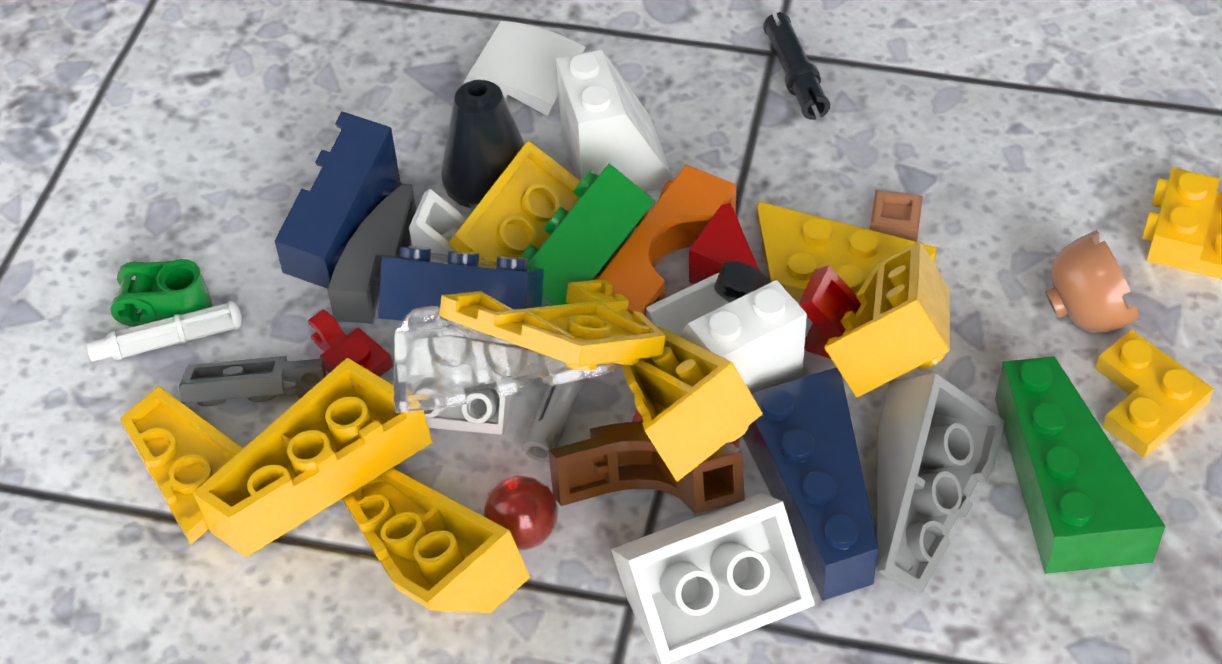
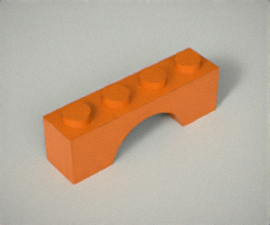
(669, 226)

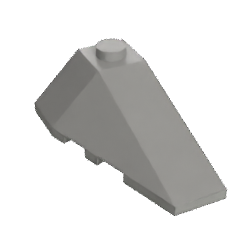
(929, 460)

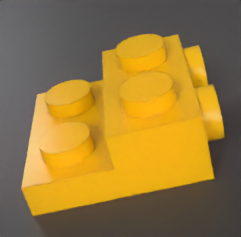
(1189, 223)

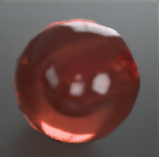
(524, 508)

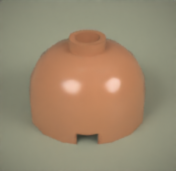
(1090, 287)

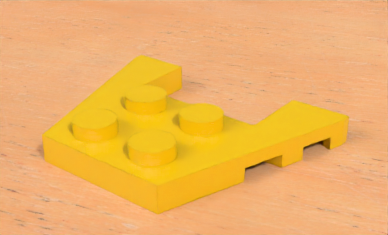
(582, 333)

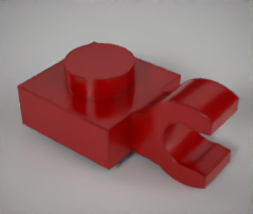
(355, 345)

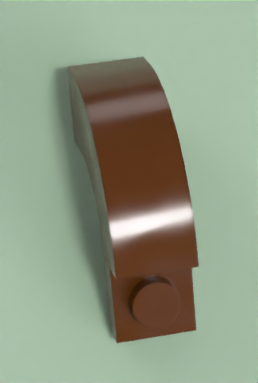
(625, 459)

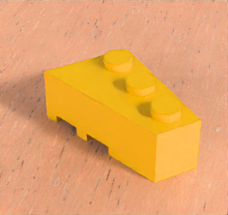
(898, 325)
(690, 402)

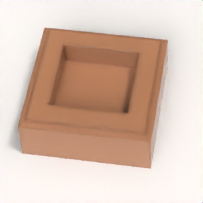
(896, 214)

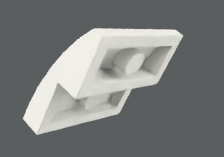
(524, 63)

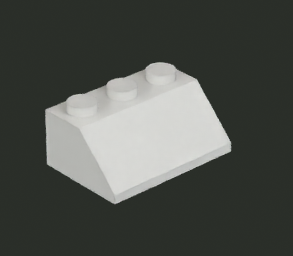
(714, 577)

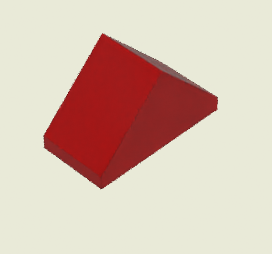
(718, 243)

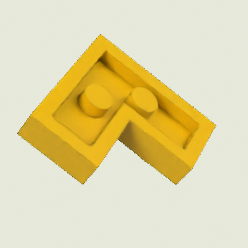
(1159, 390)

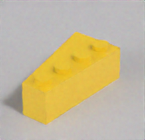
(310, 458)

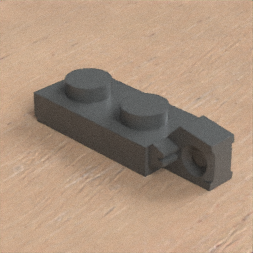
(249, 378)

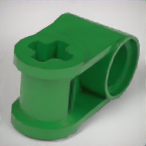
(158, 290)

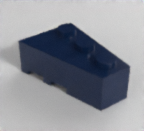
(348, 188)

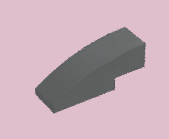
(357, 275)

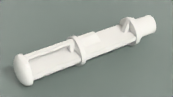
(166, 332)

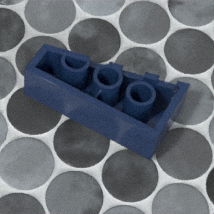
(814, 467)

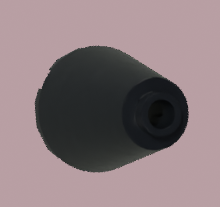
(478, 142)

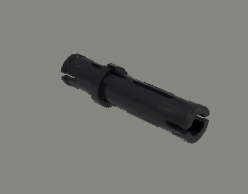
(801, 76)

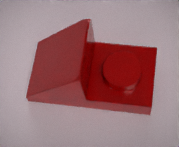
(825, 304)

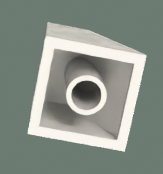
(607, 122)
(758, 334)

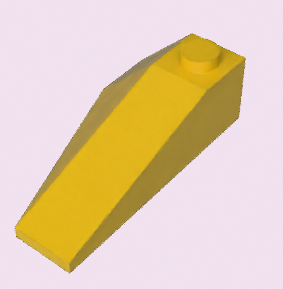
(436, 546)

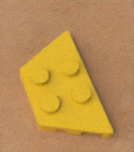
(801, 243)

